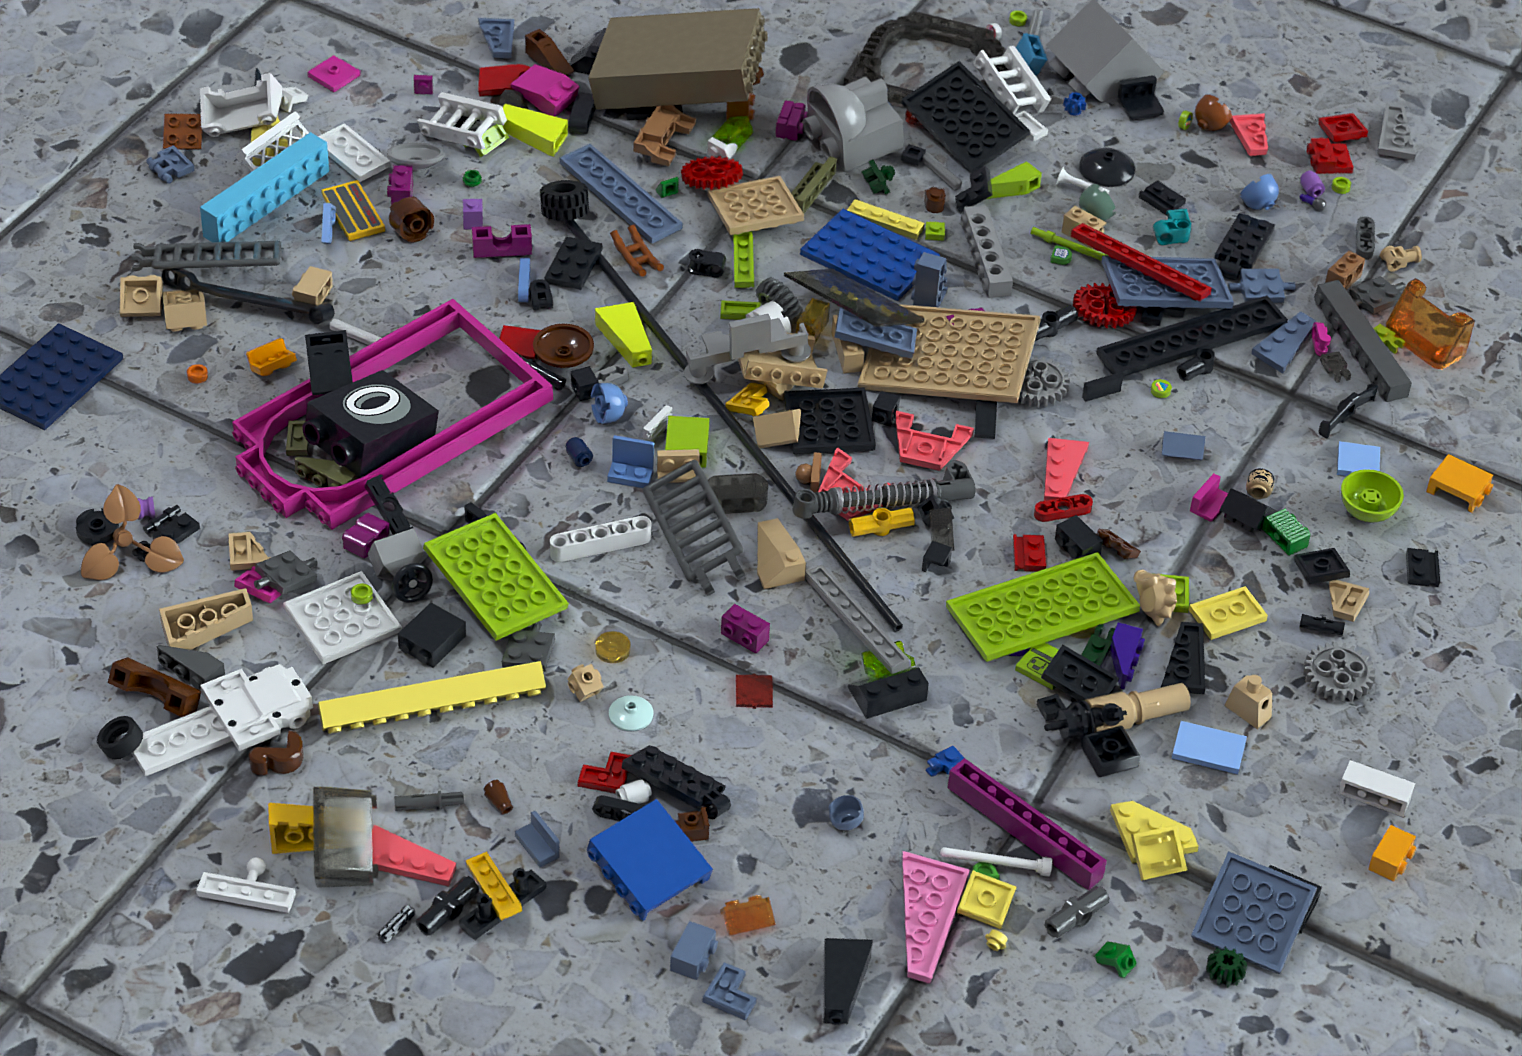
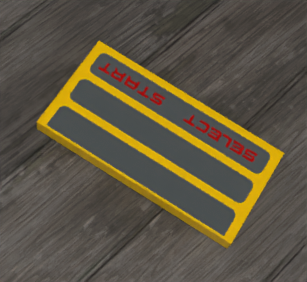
(353, 210)

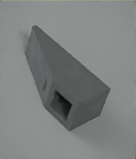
(190, 664)

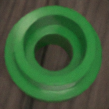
(472, 178)

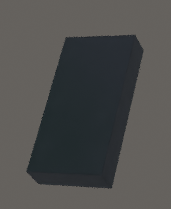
(1102, 387)

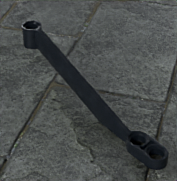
(316, 313)

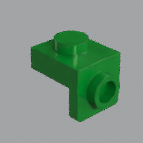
(1118, 956)

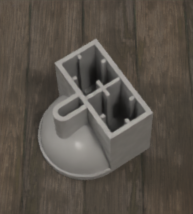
(853, 122)

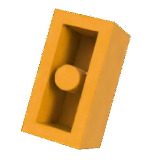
(1392, 853)

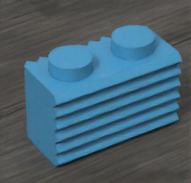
(1032, 52)

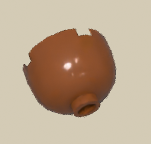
(1211, 114)

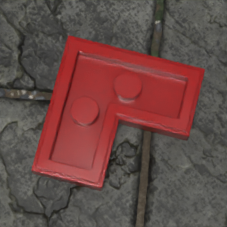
(607, 778)

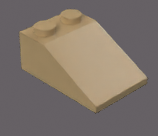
(184, 309)

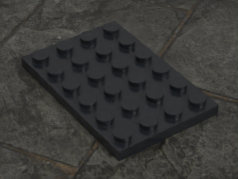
(965, 117)

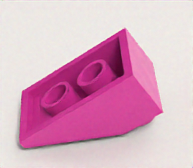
(546, 89)

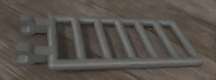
(156, 251)
(669, 532)

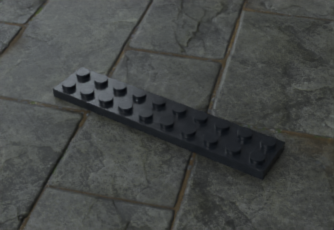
(1191, 335)

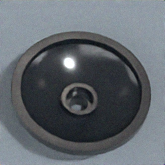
(1107, 167)

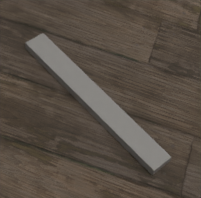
(857, 619)

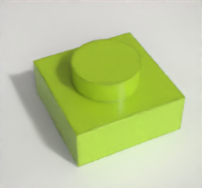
(935, 231)

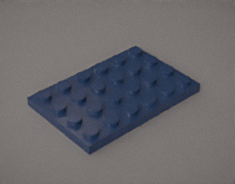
(54, 375)

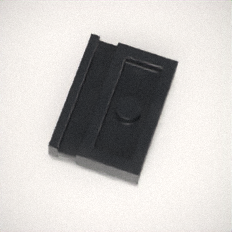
(1162, 197)
(1422, 567)

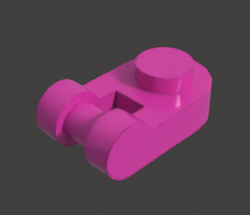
(1320, 338)

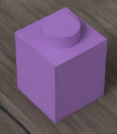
(472, 213)

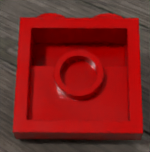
(1329, 157)

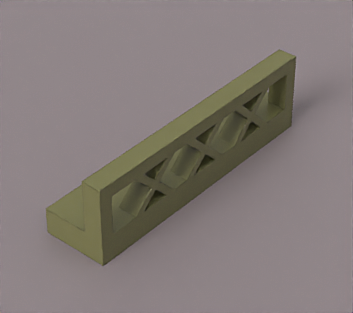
(816, 185)

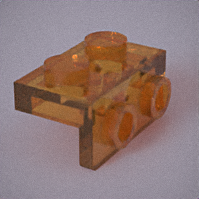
(748, 915)

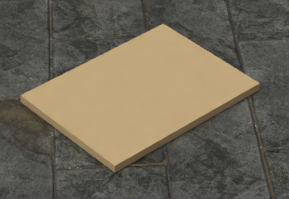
(973, 359)

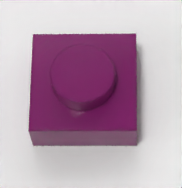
(423, 84)

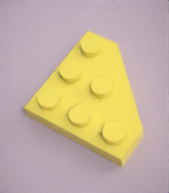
(1136, 818)

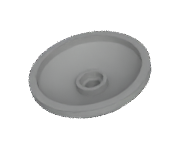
(416, 155)

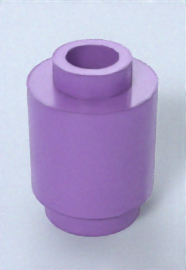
(1312, 184)

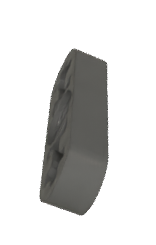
(1370, 233)

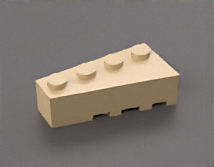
(205, 619)

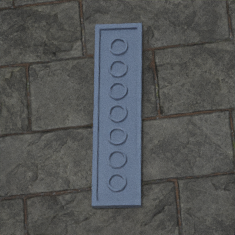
(621, 193)

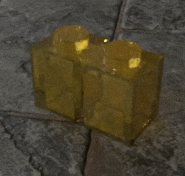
(815, 317)

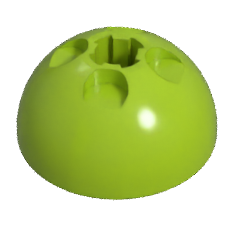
(1371, 495)

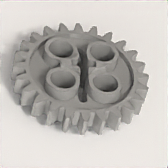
(1044, 382)
(1339, 671)

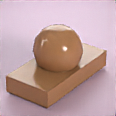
(806, 473)

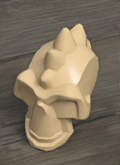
(1156, 595)

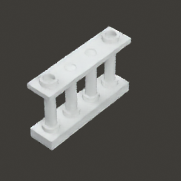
(1022, 74)
(460, 107)

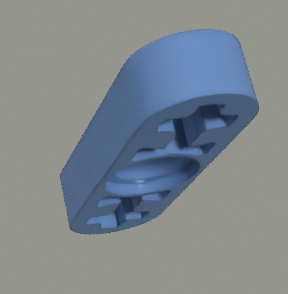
(524, 280)

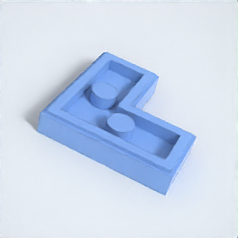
(328, 222)

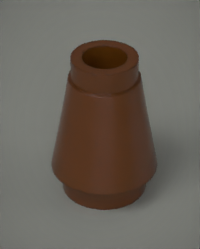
(497, 794)

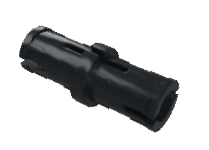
(1322, 624)

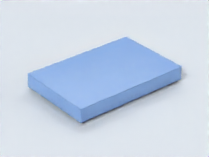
(1209, 747)

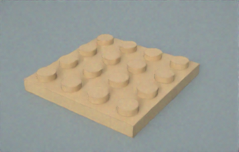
(755, 205)

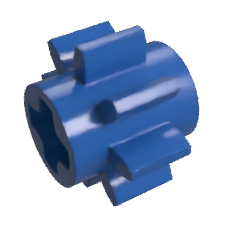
(1074, 104)

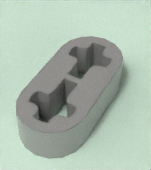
(614, 374)

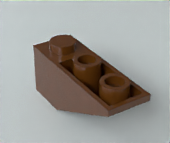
(546, 53)

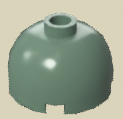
(1097, 202)

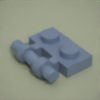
(175, 164)

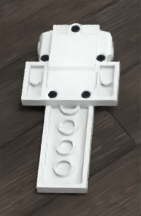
(239, 711)

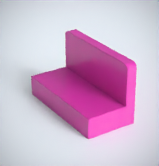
(1208, 499)

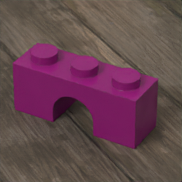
(516, 243)

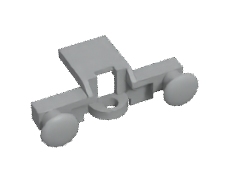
(744, 336)

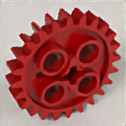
(711, 172)
(1091, 305)

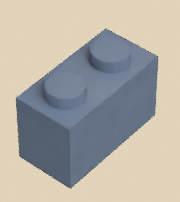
(693, 950)

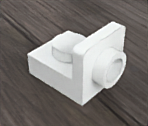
(291, 96)

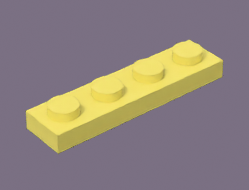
(887, 219)

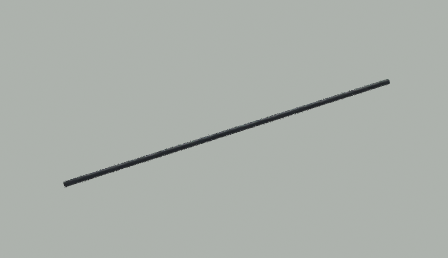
(743, 436)

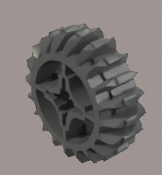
(776, 291)

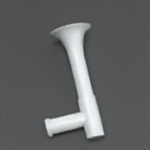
(1065, 177)

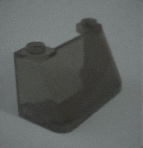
(343, 837)

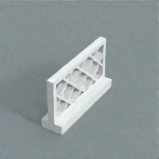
(270, 137)

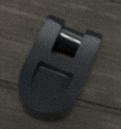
(540, 289)

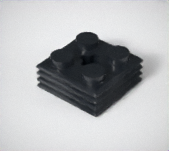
(1110, 751)

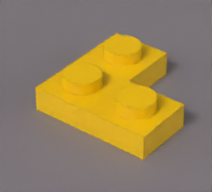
(749, 400)

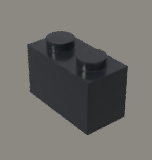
(1077, 538)

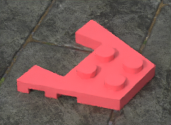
(926, 448)
(836, 478)

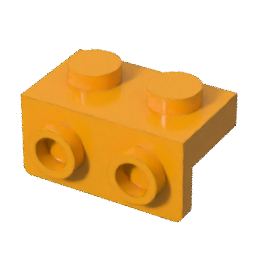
(270, 357)

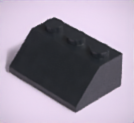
(890, 692)

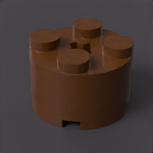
(411, 219)

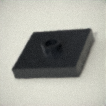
(1322, 566)

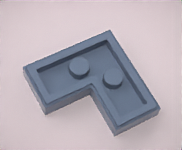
(724, 993)

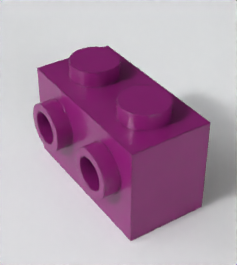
(401, 183)
(745, 628)

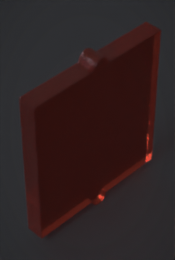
(754, 691)

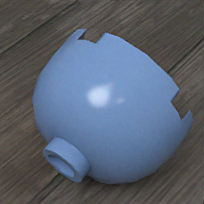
(1261, 194)
(609, 402)

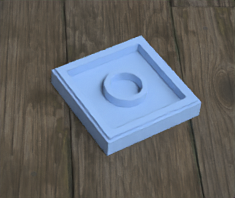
(1357, 457)

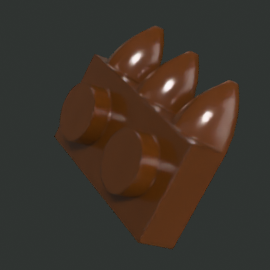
(1124, 548)

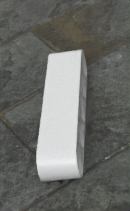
(600, 539)

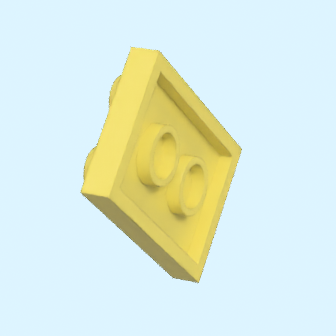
(1228, 612)

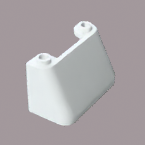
(240, 108)

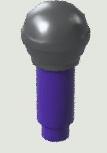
(1318, 203)

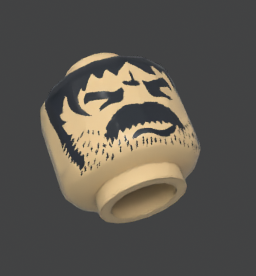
(1260, 483)

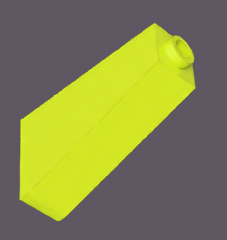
(535, 128)
(625, 332)

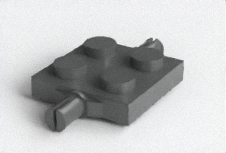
(1376, 294)
(285, 572)
(528, 647)

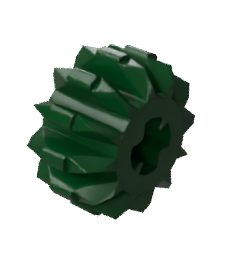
(1226, 966)

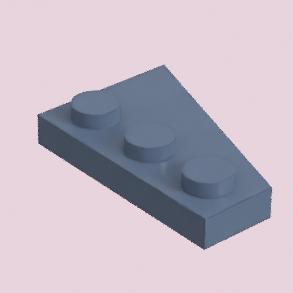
(498, 36)

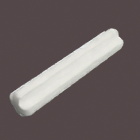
(354, 332)

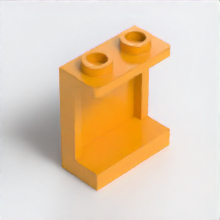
(1461, 480)

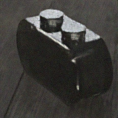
(740, 492)

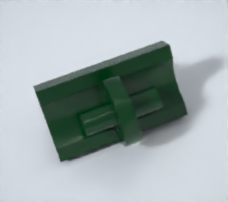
(885, 174)

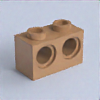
(1346, 269)

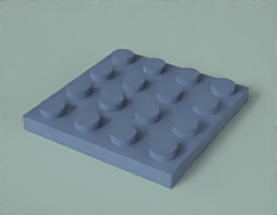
(1254, 912)

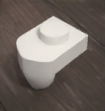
(717, 148)

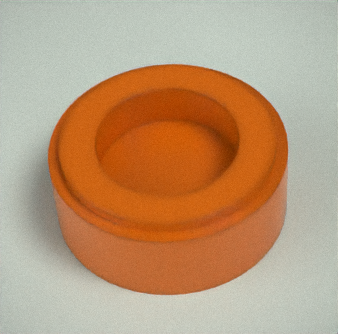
(197, 373)

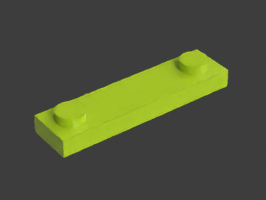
(743, 260)

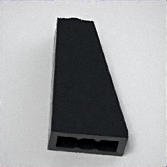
(843, 973)

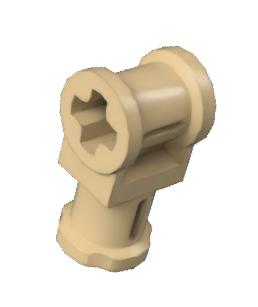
(1400, 257)

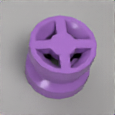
(147, 507)

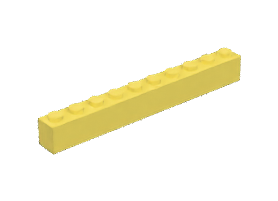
(431, 696)

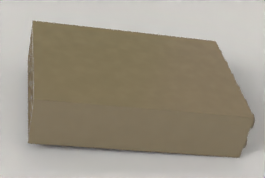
(678, 59)

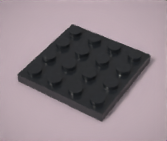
(832, 420)

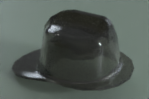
(509, 97)

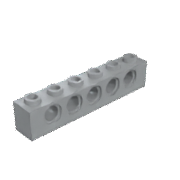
(987, 251)

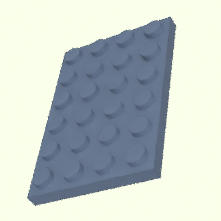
(1137, 289)

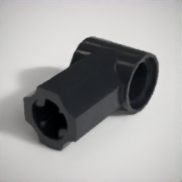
(1200, 364)

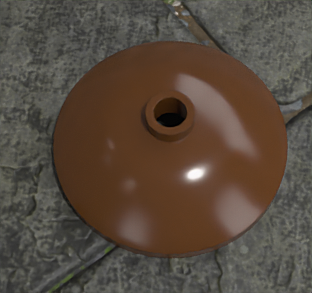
(563, 345)

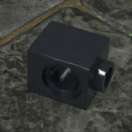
(582, 382)
(885, 408)

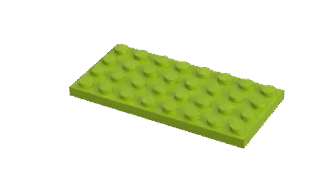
(1042, 606)

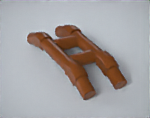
(638, 245)

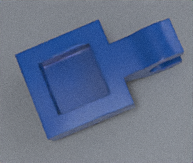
(944, 760)

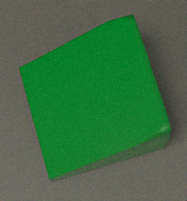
(668, 187)

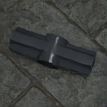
(1055, 320)
(447, 905)

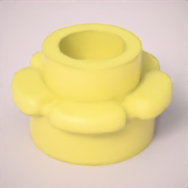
(996, 940)

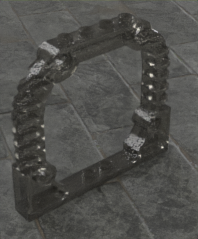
(918, 27)

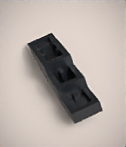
(985, 419)

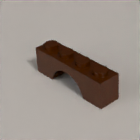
(135, 676)

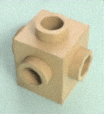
(585, 682)

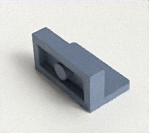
(1183, 445)
(539, 840)

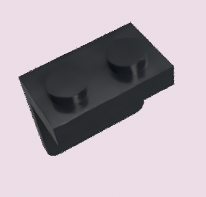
(1139, 97)

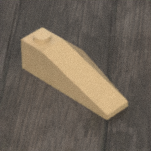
(778, 556)

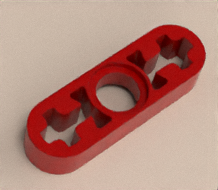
(1049, 511)

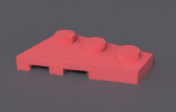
(1251, 133)

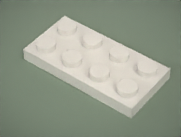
(354, 153)

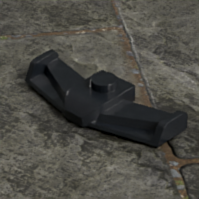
(1347, 408)

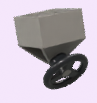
(397, 560)

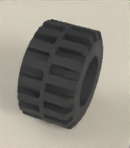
(564, 200)

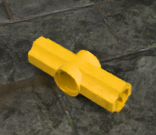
(881, 521)

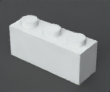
(1376, 788)

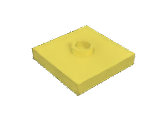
(986, 899)

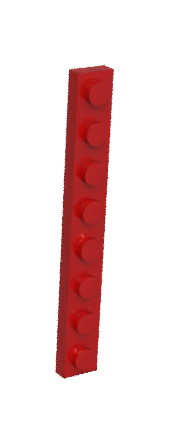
(1141, 262)

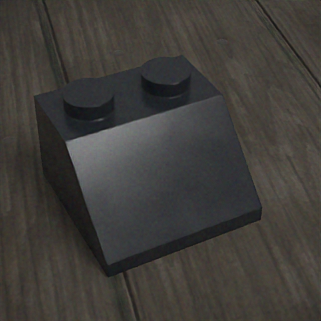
(1245, 509)

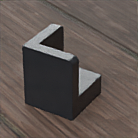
(937, 554)

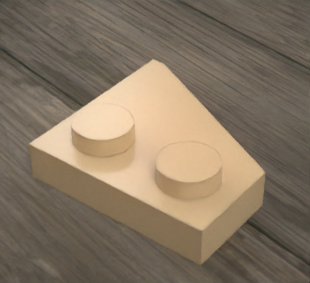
(245, 551)
(1347, 599)

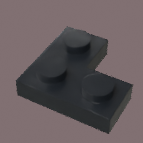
(979, 190)
(1154, 315)

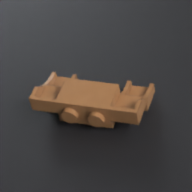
(659, 130)

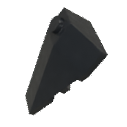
(584, 59)

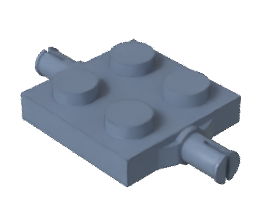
(1260, 283)

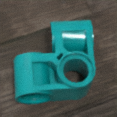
(1175, 229)

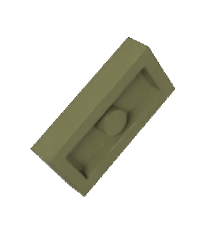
(296, 442)

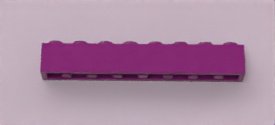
(1026, 824)

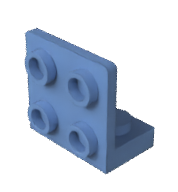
(631, 462)

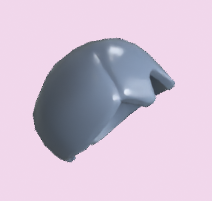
(846, 812)

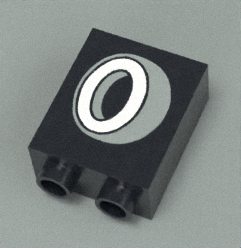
(369, 422)

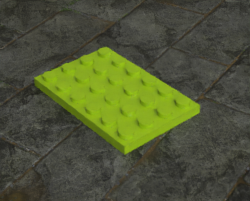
(495, 576)

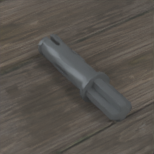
(423, 801)

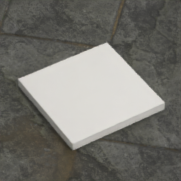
(338, 625)

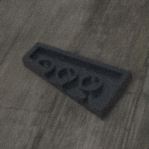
(1187, 659)

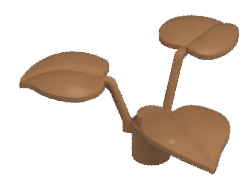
(122, 507)

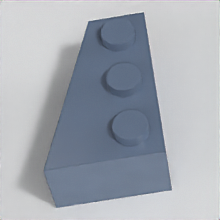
(929, 281)

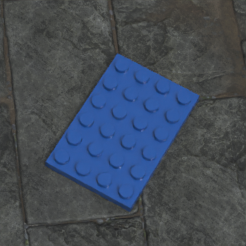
(866, 254)

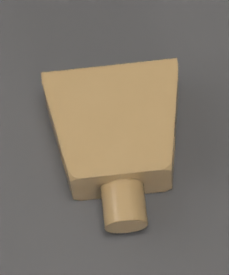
(1251, 701)

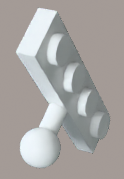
(247, 891)

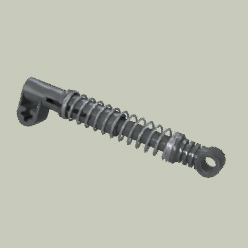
(956, 485)

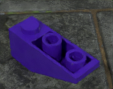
(1124, 647)

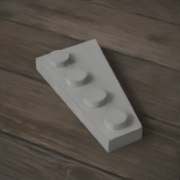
(1395, 134)

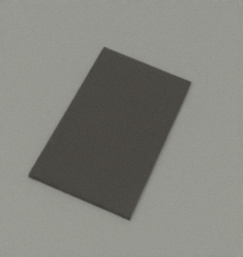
(854, 297)

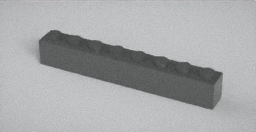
(1362, 341)

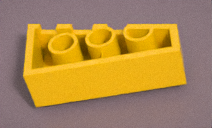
(290, 827)

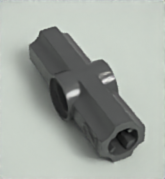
(1076, 911)

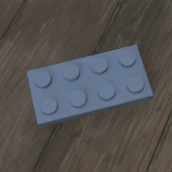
(891, 339)

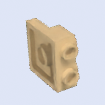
(140, 296)

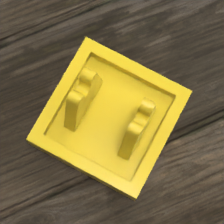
(1158, 852)

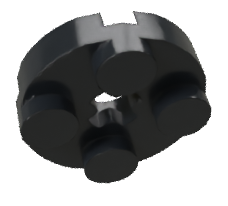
(91, 535)

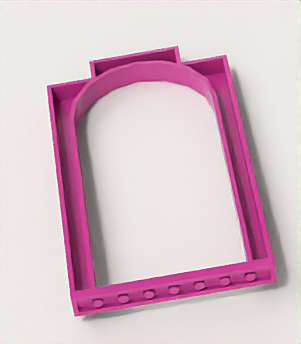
(346, 501)

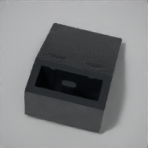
(328, 361)

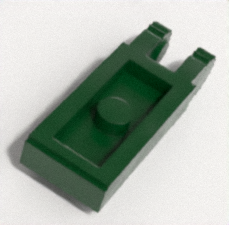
(1098, 647)

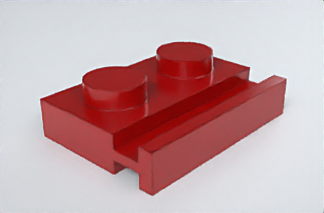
(1029, 553)

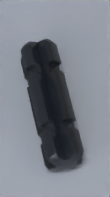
(396, 924)

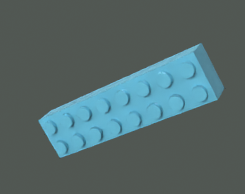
(264, 189)

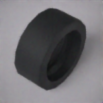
(125, 745)

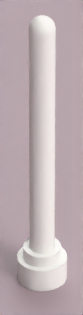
(1040, 866)

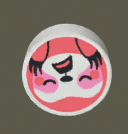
(996, 29)

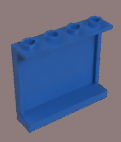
(648, 858)

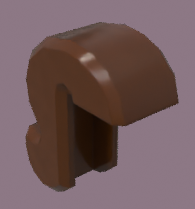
(278, 759)

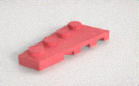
(1062, 466)
(408, 859)

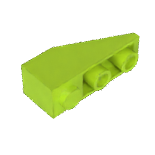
(1016, 181)

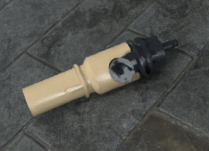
(1119, 710)

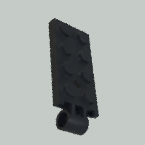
(1243, 244)
(678, 780)

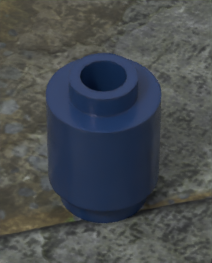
(579, 452)

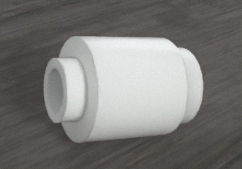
(634, 792)

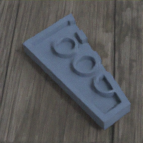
(1283, 343)

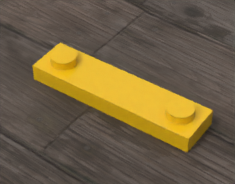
(493, 883)

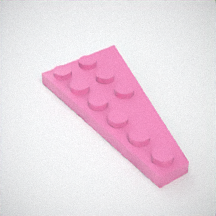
(930, 903)

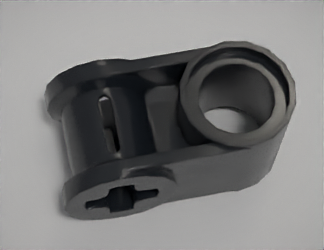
(708, 264)

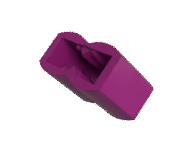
(363, 534)

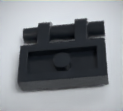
(178, 528)

